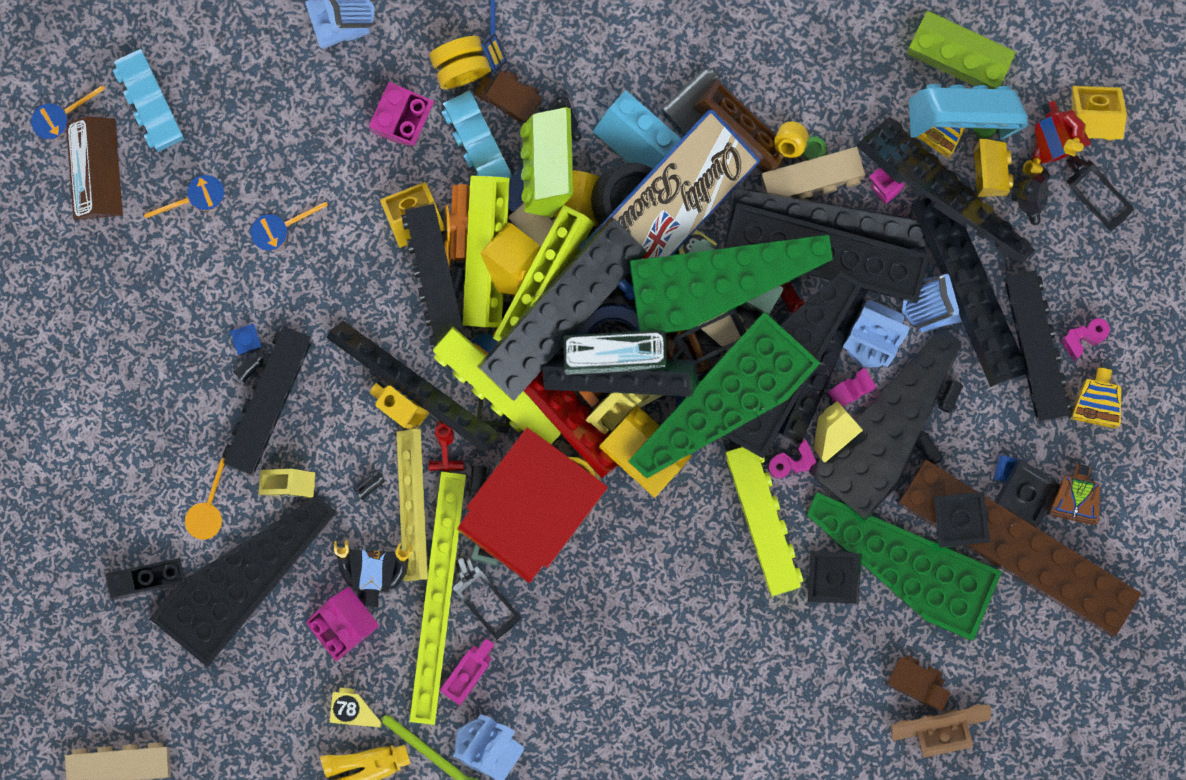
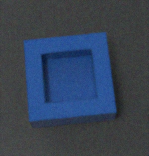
(246, 339)
(1004, 467)

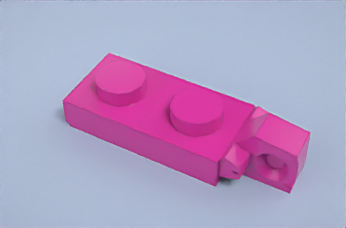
(468, 672)

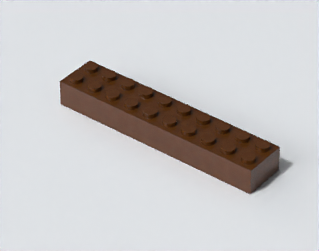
(1031, 555)

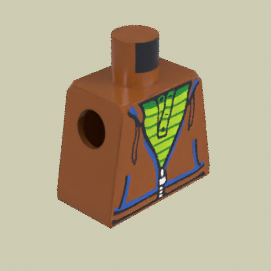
(1077, 498)

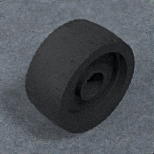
(614, 186)

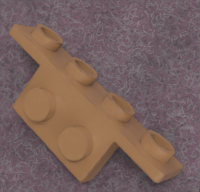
(944, 731)

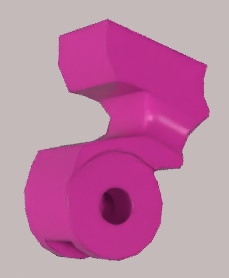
(884, 186)
(1093, 334)
(852, 389)
(782, 463)

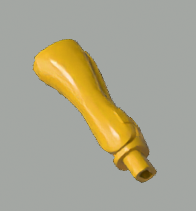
(377, 763)

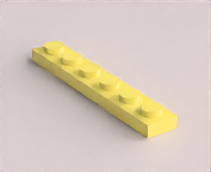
(412, 502)

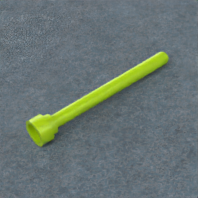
(424, 749)

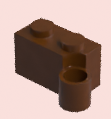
(509, 95)
(919, 682)

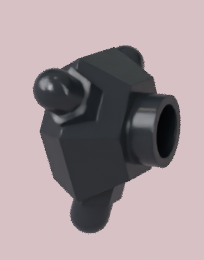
(563, 100)
(1032, 195)

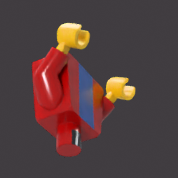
(1056, 138)

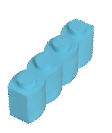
(149, 101)
(475, 137)

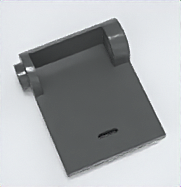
(680, 107)

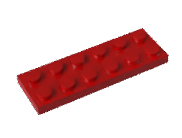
(569, 417)

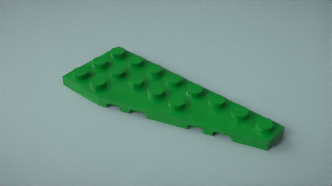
(698, 286)
(744, 384)
(931, 580)

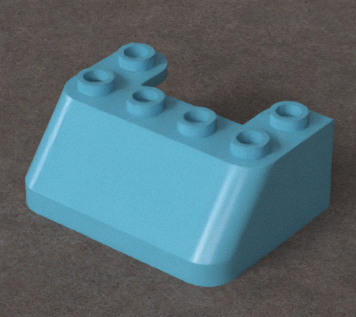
(967, 109)

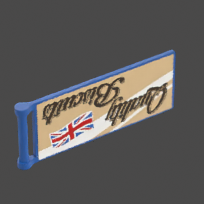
(683, 189)

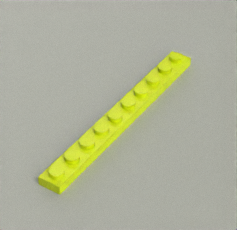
(437, 598)

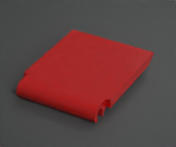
(530, 506)

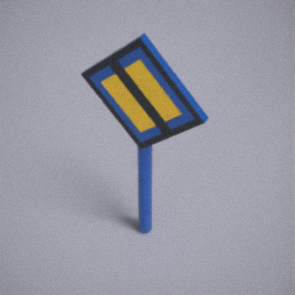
(492, 46)

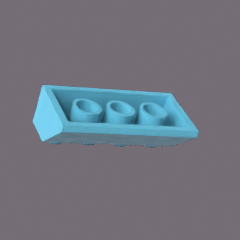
(635, 132)

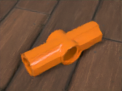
(459, 222)

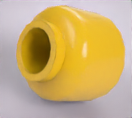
(791, 139)

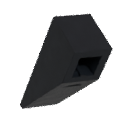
(144, 579)

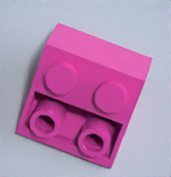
(400, 115)
(342, 623)

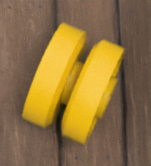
(459, 62)

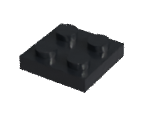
(1027, 492)
(961, 519)
(834, 577)

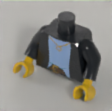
(372, 570)

